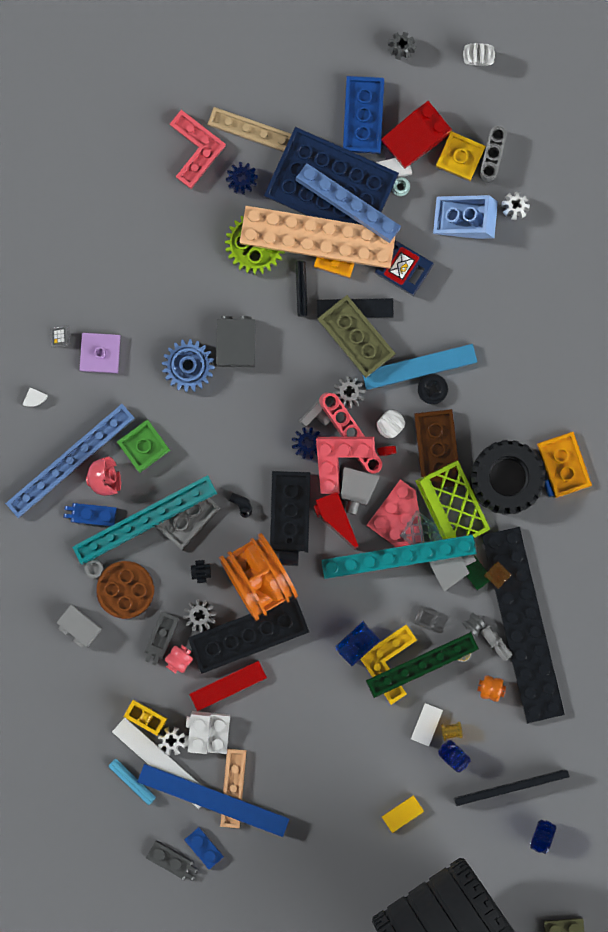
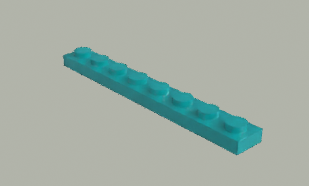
(144, 520)
(399, 556)

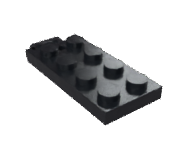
(290, 515)

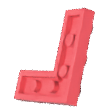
(208, 148)
(333, 447)

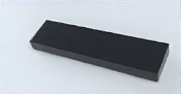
(369, 307)

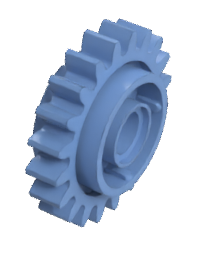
(191, 377)

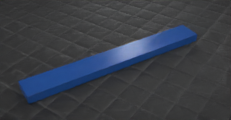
(213, 800)

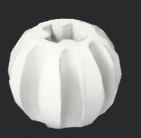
(519, 211)
(390, 424)
(167, 737)

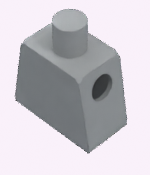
(357, 488)
(451, 570)

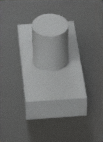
(316, 411)

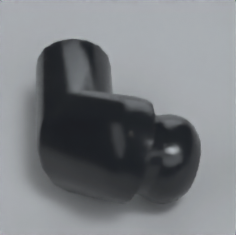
(243, 503)

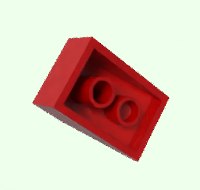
(416, 134)
(334, 515)

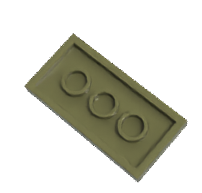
(356, 336)

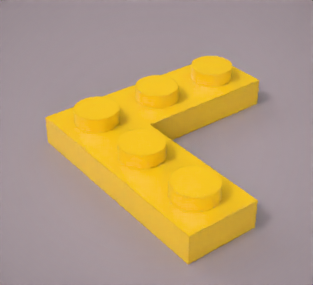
(376, 658)

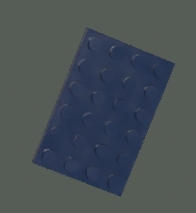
(351, 171)

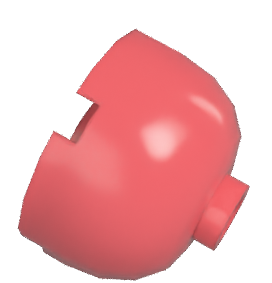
(103, 477)

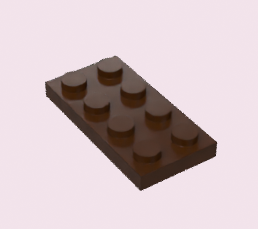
(436, 444)

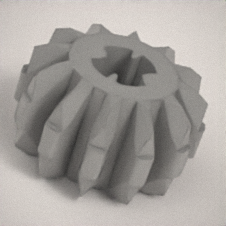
(353, 386)
(201, 622)

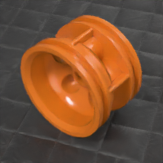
(258, 576)

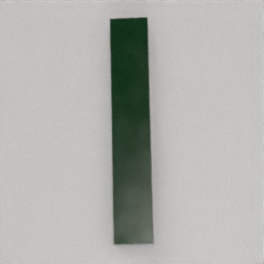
(422, 665)

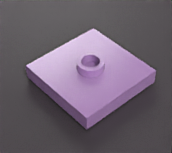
(100, 353)

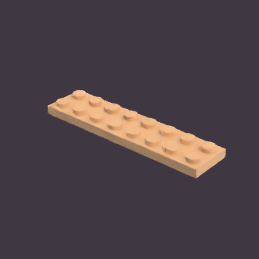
(314, 237)

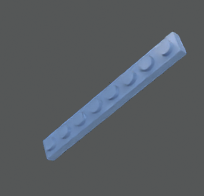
(70, 461)

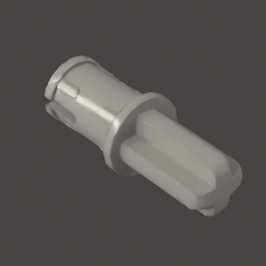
(495, 642)

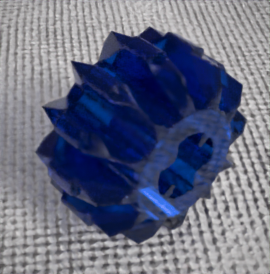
(244, 184)
(303, 448)
(454, 756)
(543, 836)

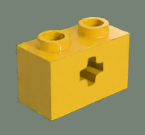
(145, 717)

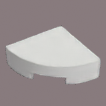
(34, 398)

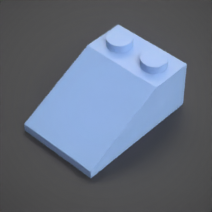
(466, 216)

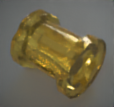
(451, 731)

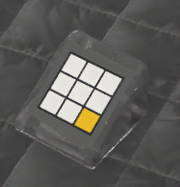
(60, 336)

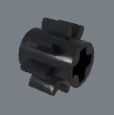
(200, 571)

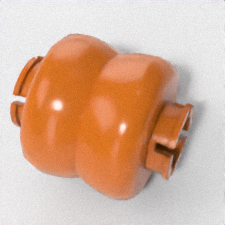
(491, 688)

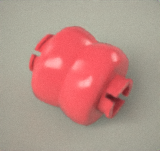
(178, 659)

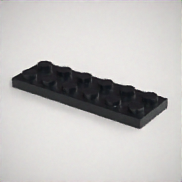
(246, 636)

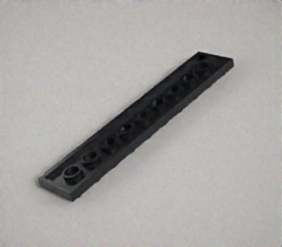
(524, 627)

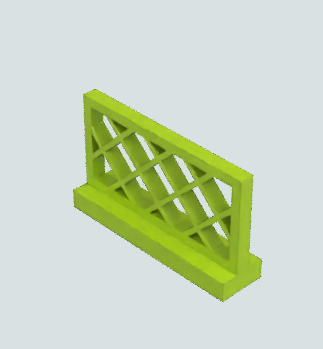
(436, 508)

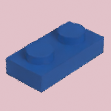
(204, 848)

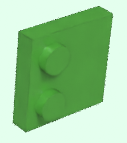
(143, 446)

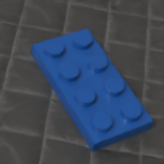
(363, 114)

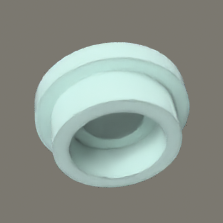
(400, 180)

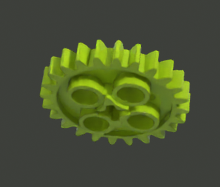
(267, 257)

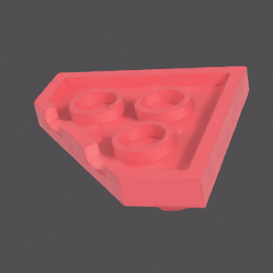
(395, 513)

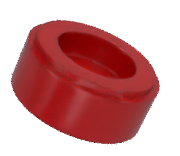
(386, 451)

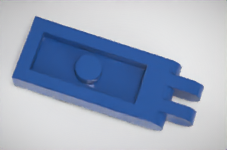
(91, 514)

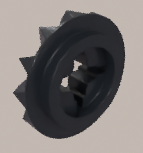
(441, 386)

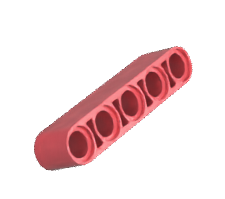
(343, 426)

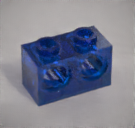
(357, 643)

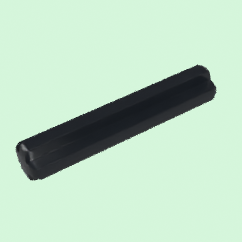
(301, 288)

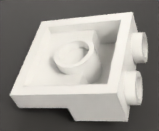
(207, 732)

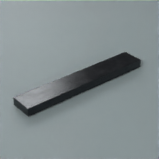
(511, 787)

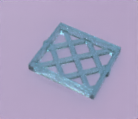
(410, 524)

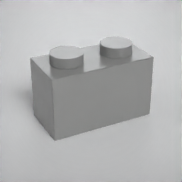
(79, 626)

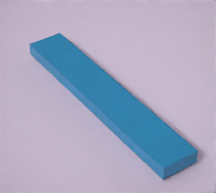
(421, 366)

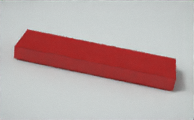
(228, 685)

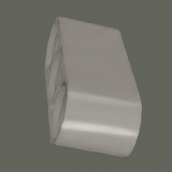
(496, 145)

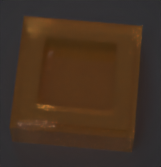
(497, 575)

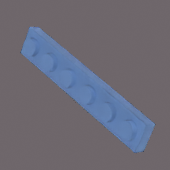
(348, 203)

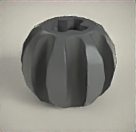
(407, 43)

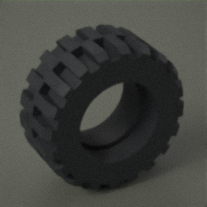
(507, 503)

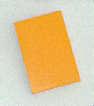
(564, 464)

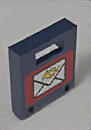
(403, 267)

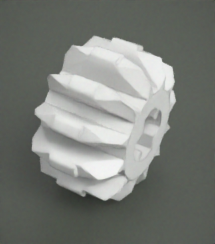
(479, 54)

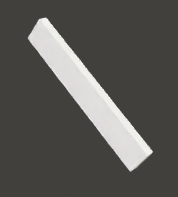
(149, 750)

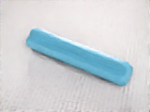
(131, 781)

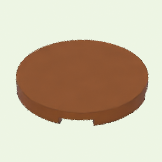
(125, 589)

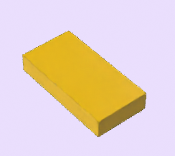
(402, 814)

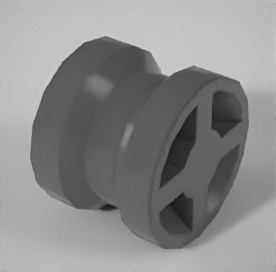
(474, 624)

